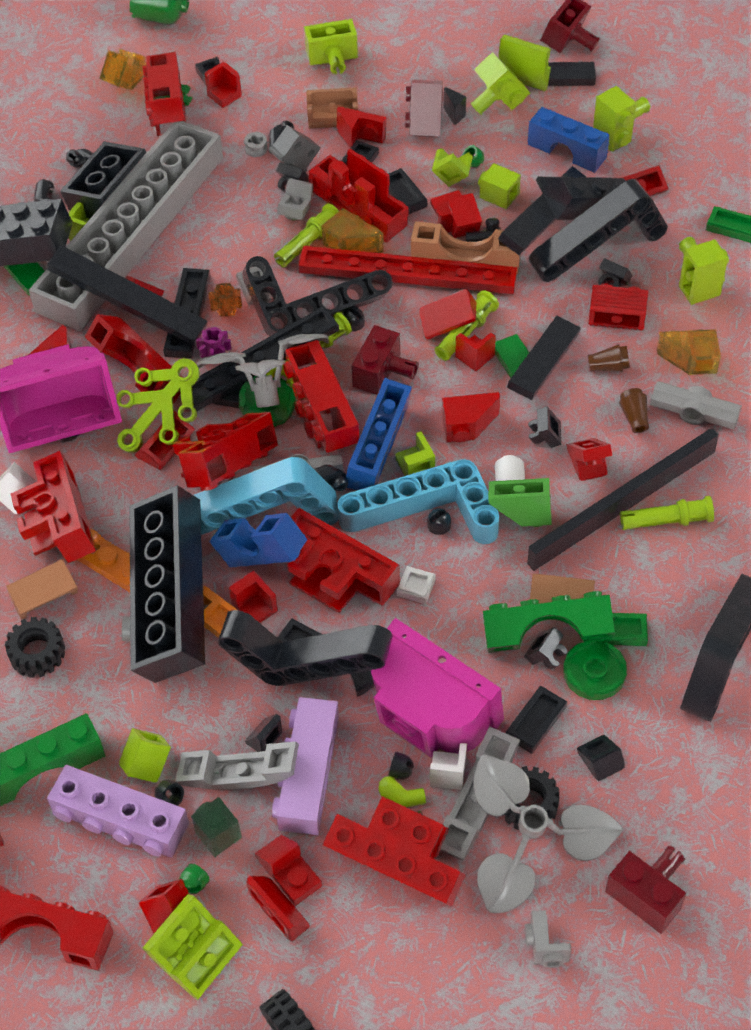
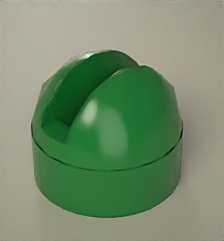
(478, 158)
(194, 878)

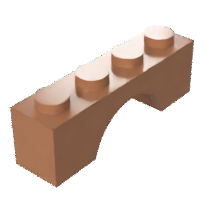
(432, 241)

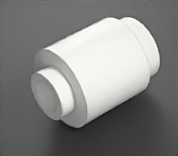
(509, 468)

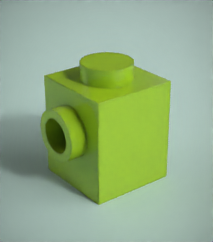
(499, 186)

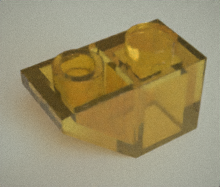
(123, 69)
(350, 232)
(691, 350)

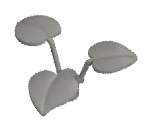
(265, 387)
(502, 786)

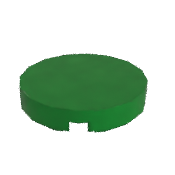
(280, 413)
(595, 670)

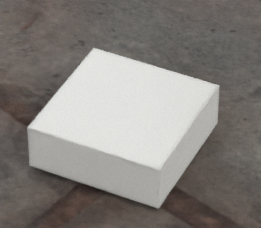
(416, 585)

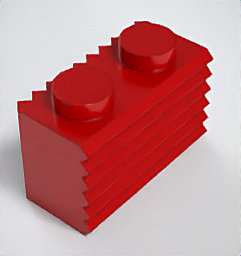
(618, 306)

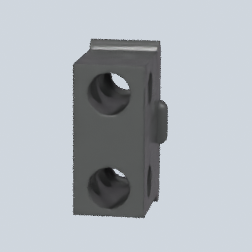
(294, 148)

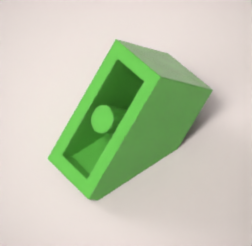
(523, 500)

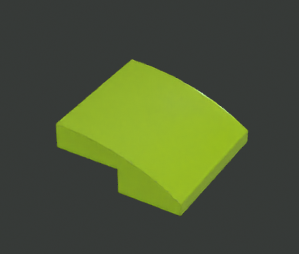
(526, 61)
(192, 946)

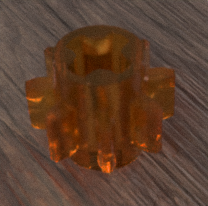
(225, 299)

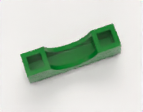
(587, 615)
(69, 744)

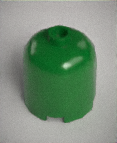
(159, 11)

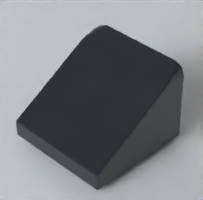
(454, 105)
(265, 733)
(602, 757)

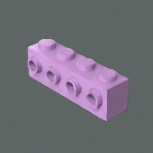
(304, 792)
(118, 811)

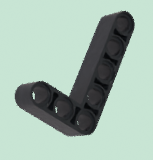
(596, 226)
(288, 312)
(719, 652)
(303, 658)

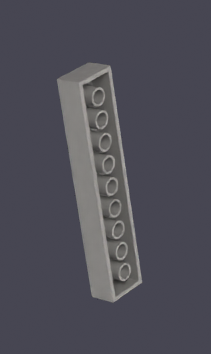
(132, 218)

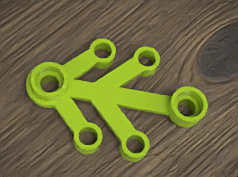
(161, 402)

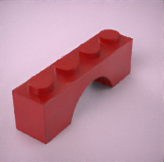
(117, 339)
(82, 935)

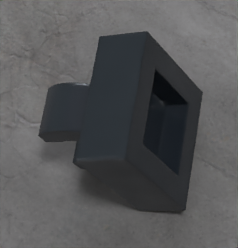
(287, 171)
(614, 272)
(546, 427)
(544, 646)

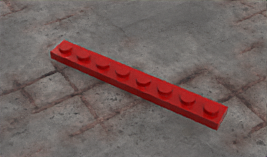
(409, 269)

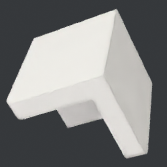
(11, 481)
(448, 769)

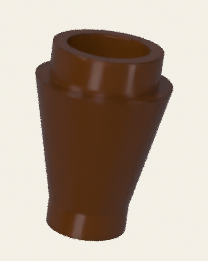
(610, 359)
(634, 407)

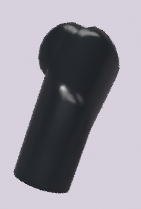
(78, 157)
(42, 189)
(491, 225)

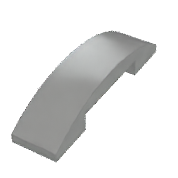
(238, 771)
(467, 816)

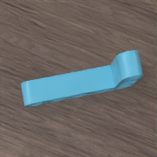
(267, 488)
(426, 491)

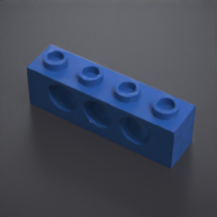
(378, 435)

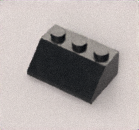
(101, 176)
(574, 195)

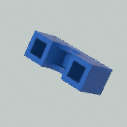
(586, 143)
(273, 541)

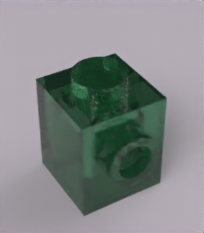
(216, 826)

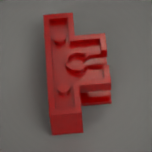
(163, 79)
(361, 191)
(318, 391)
(225, 449)
(58, 512)
(338, 566)
(399, 846)

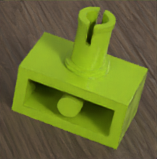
(331, 44)
(500, 84)
(616, 115)
(702, 269)

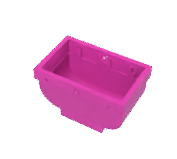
(55, 396)
(431, 700)

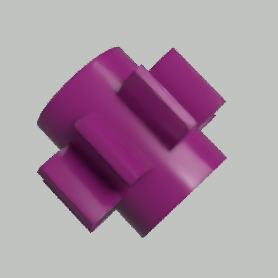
(213, 342)

